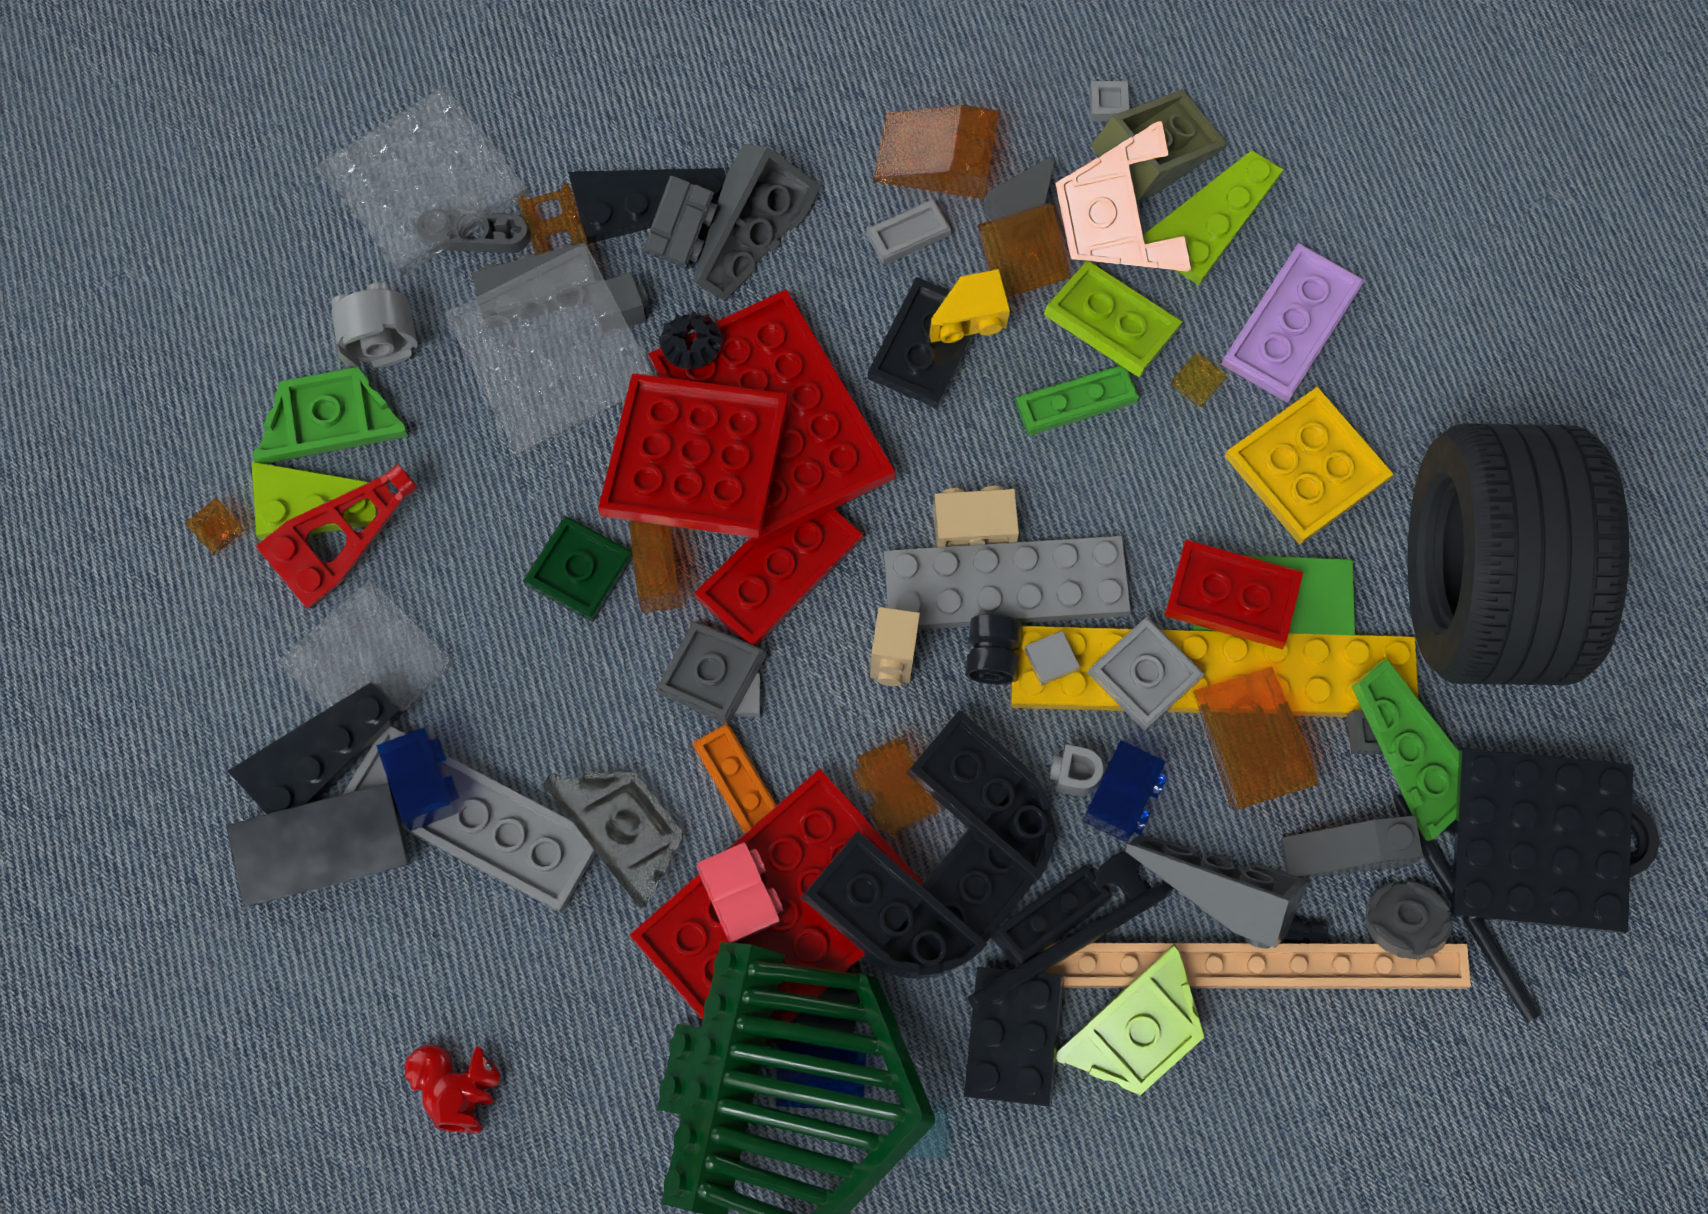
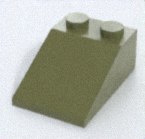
(1188, 136)

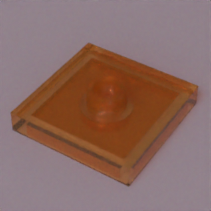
(1024, 249)

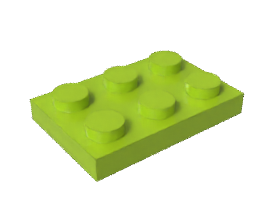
(1113, 318)

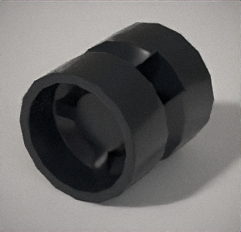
(993, 653)

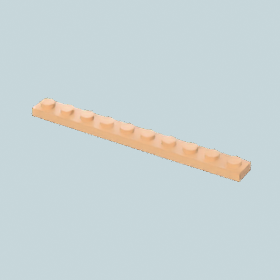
(1271, 968)

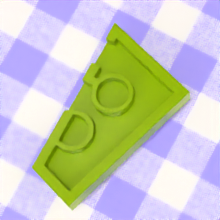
(288, 492)

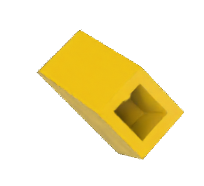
(971, 308)

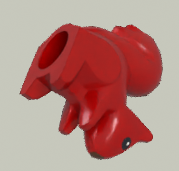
(447, 1095)

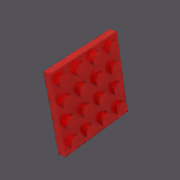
(694, 455)

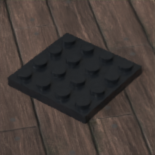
(1543, 840)

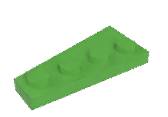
(1413, 746)

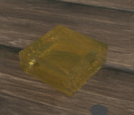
(1198, 380)

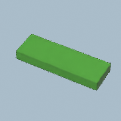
(1076, 400)

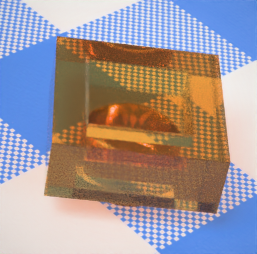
(214, 526)

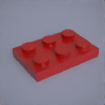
(1234, 594)

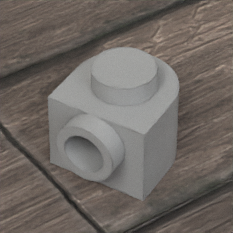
(1076, 771)

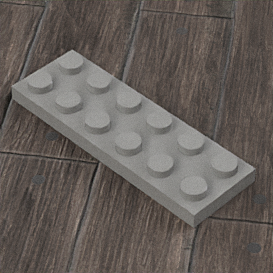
(1010, 579)
(498, 832)

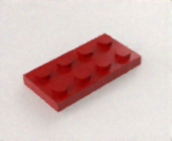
(769, 580)

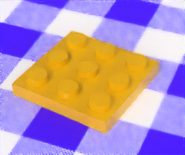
(1308, 465)

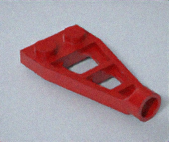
(299, 564)

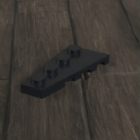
(629, 199)
(316, 753)

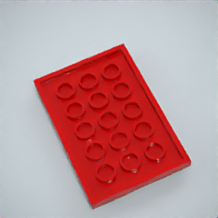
(825, 443)
(795, 847)

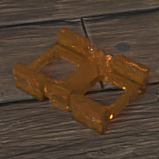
(566, 222)

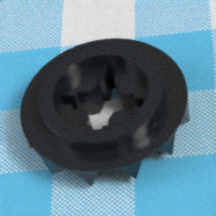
(703, 349)

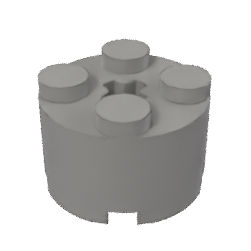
(373, 326)

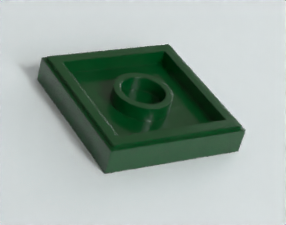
(578, 568)

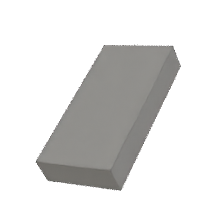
(908, 232)

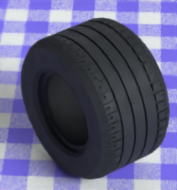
(1517, 554)

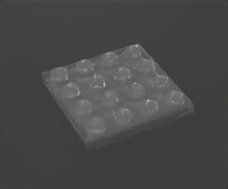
(423, 180)
(549, 348)

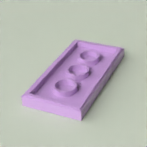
(1292, 322)

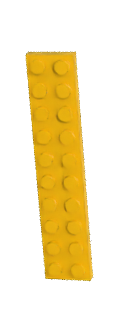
(1311, 668)

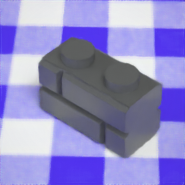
(679, 222)

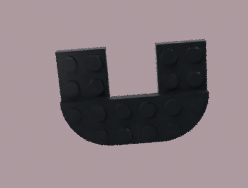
(951, 916)

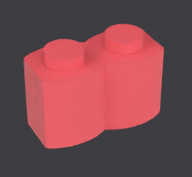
(739, 893)

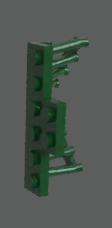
(717, 1073)

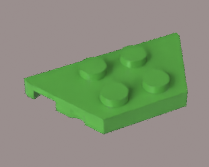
(326, 416)

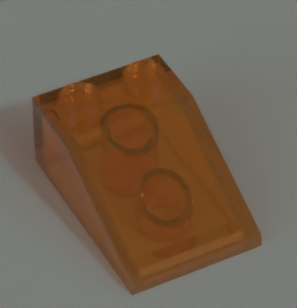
(938, 149)
(1254, 739)

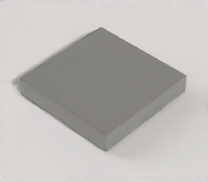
(1145, 673)

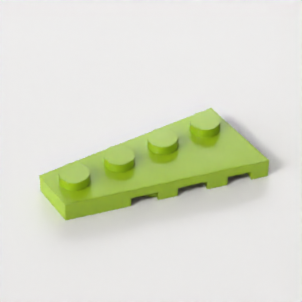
(1218, 213)

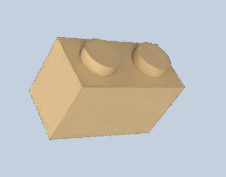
(975, 517)
(894, 646)

